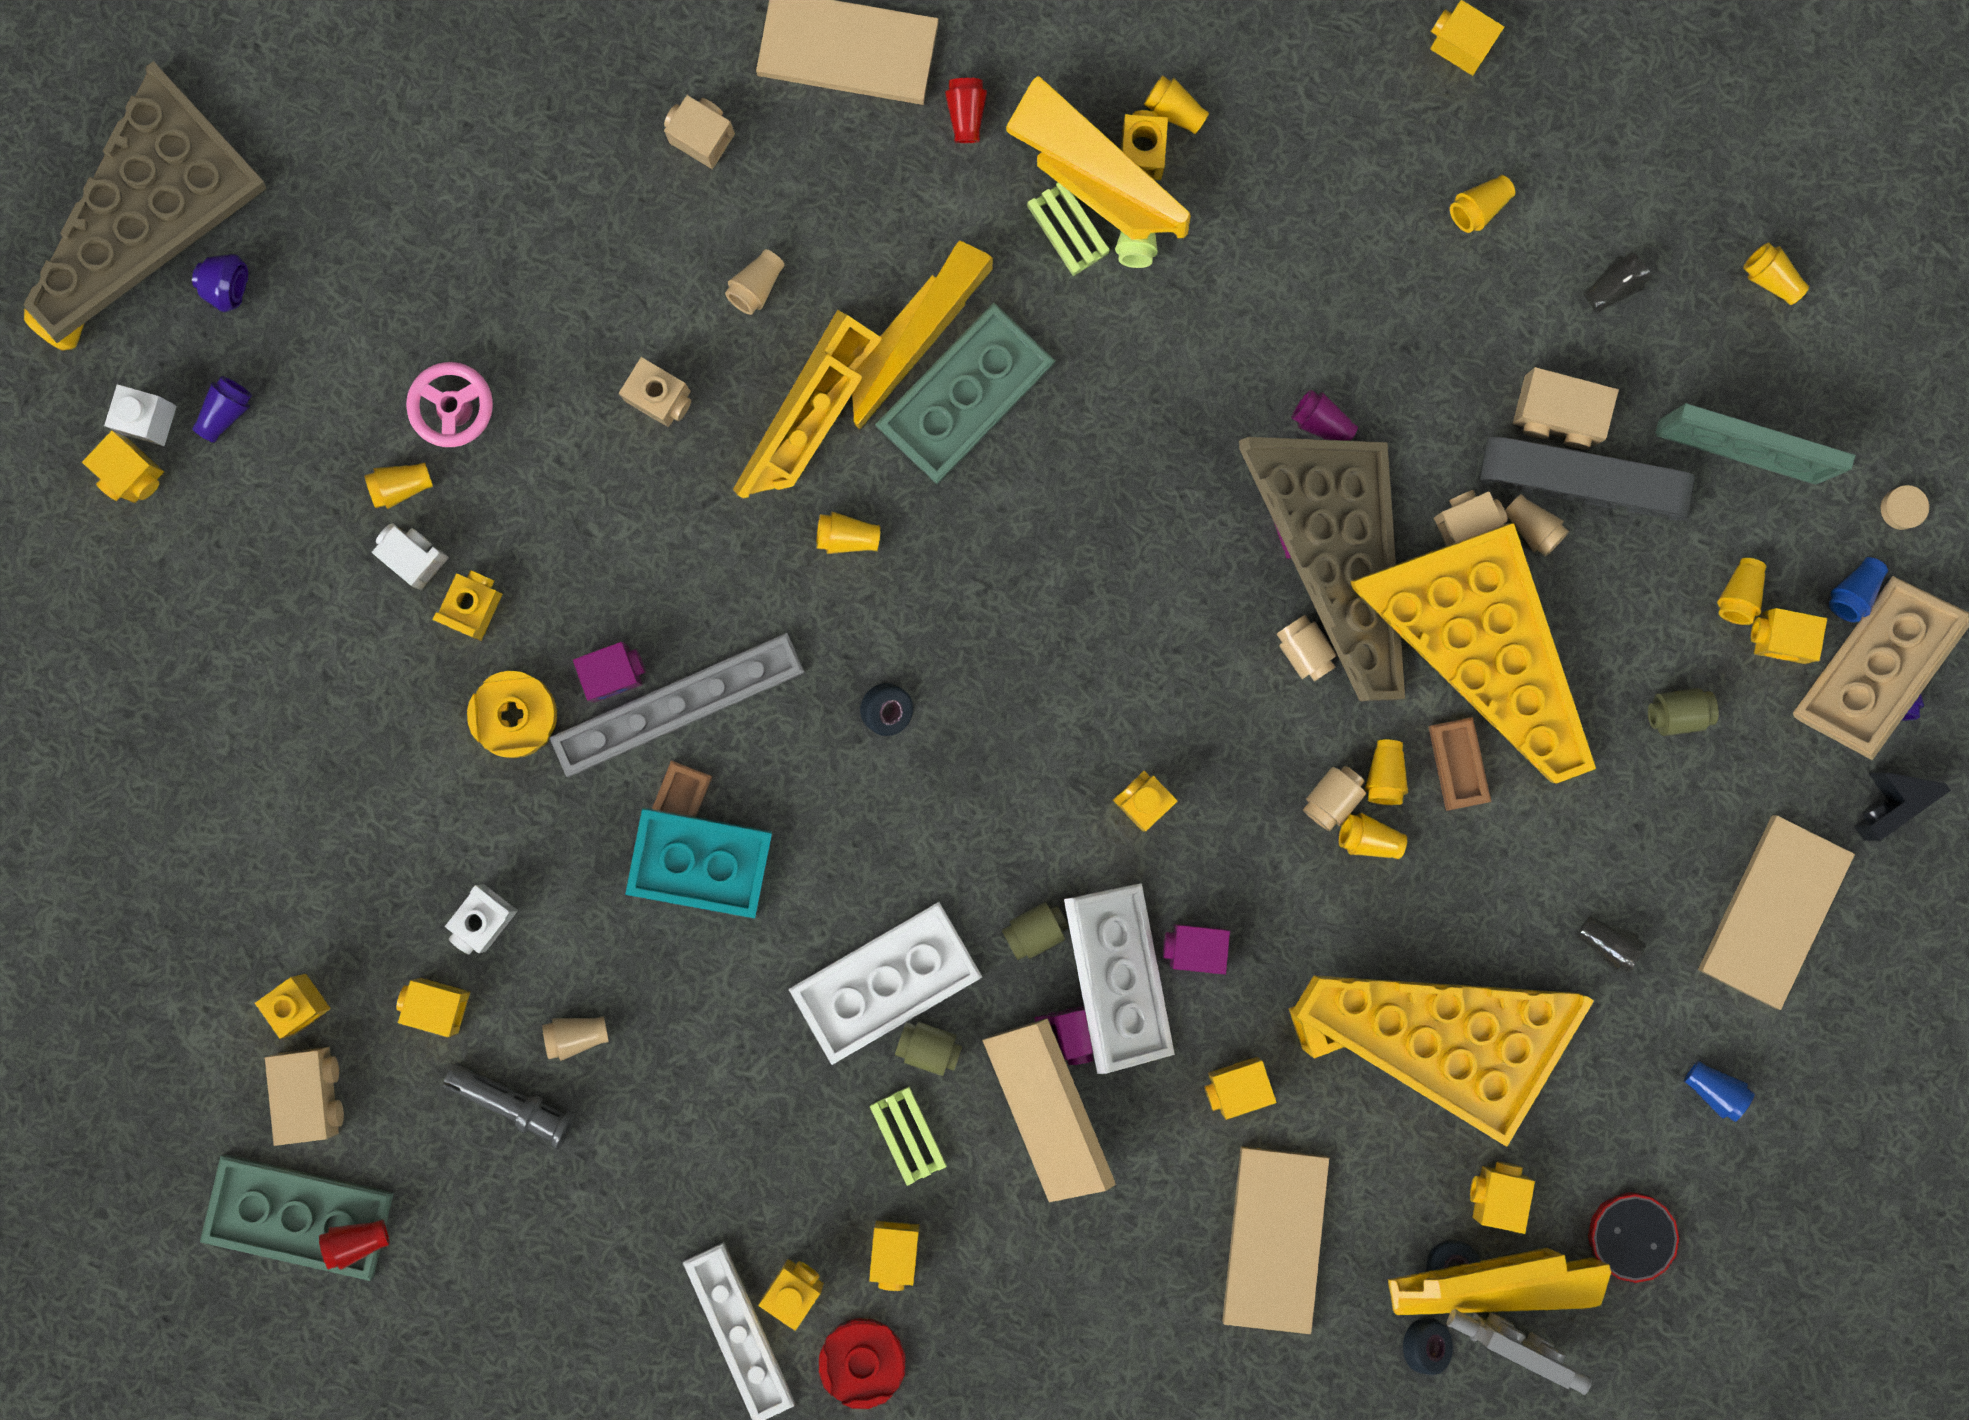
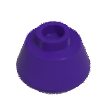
(221, 281)

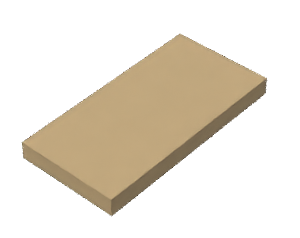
(848, 48)
(1883, 667)
(1776, 912)
(1049, 1111)
(1275, 1240)

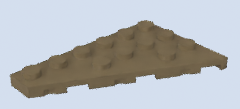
(153, 196)
(1337, 526)

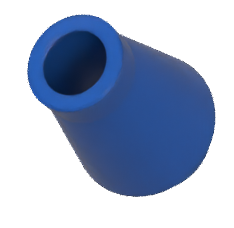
(1858, 591)
(1722, 1092)

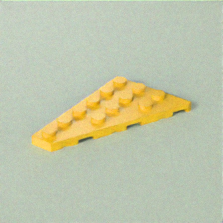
(1487, 635)
(1456, 1044)

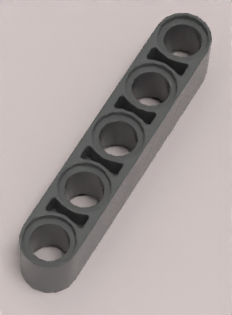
(1587, 476)

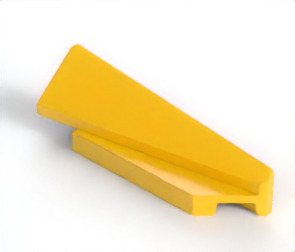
(1094, 166)
(918, 328)
(809, 407)
(1506, 1283)

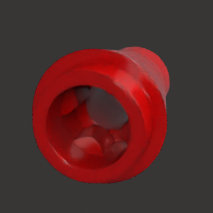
(966, 108)
(352, 1242)

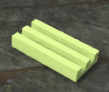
(1048, 197)
(923, 1169)

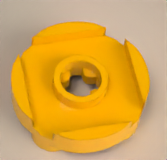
(494, 698)

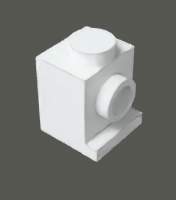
(409, 555)
(493, 912)

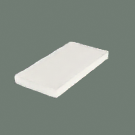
(1119, 978)
(885, 983)

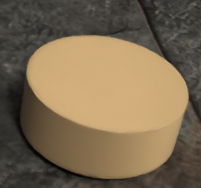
(1905, 507)

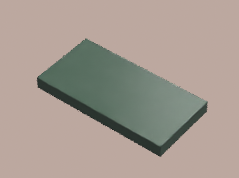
(965, 393)
(1753, 444)
(285, 1210)

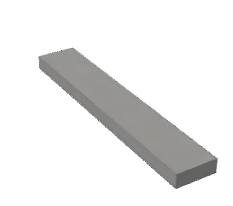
(677, 705)

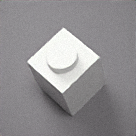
(140, 415)

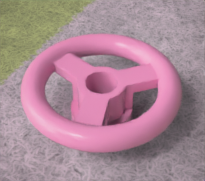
(460, 415)

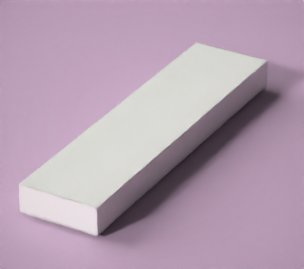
(739, 1333)

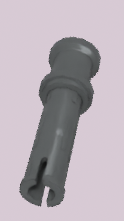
(526, 1112)

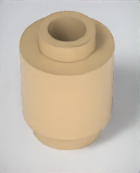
(1307, 648)
(1335, 797)

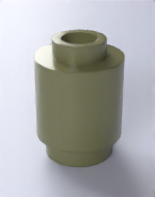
(1683, 711)
(1035, 931)
(928, 1048)

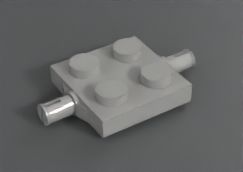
(1532, 1353)

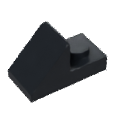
(1905, 798)

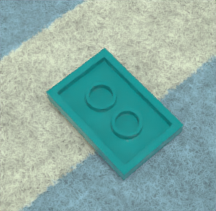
(698, 862)

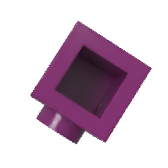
(1072, 1034)

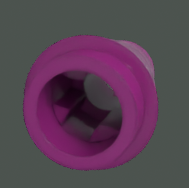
(1323, 418)

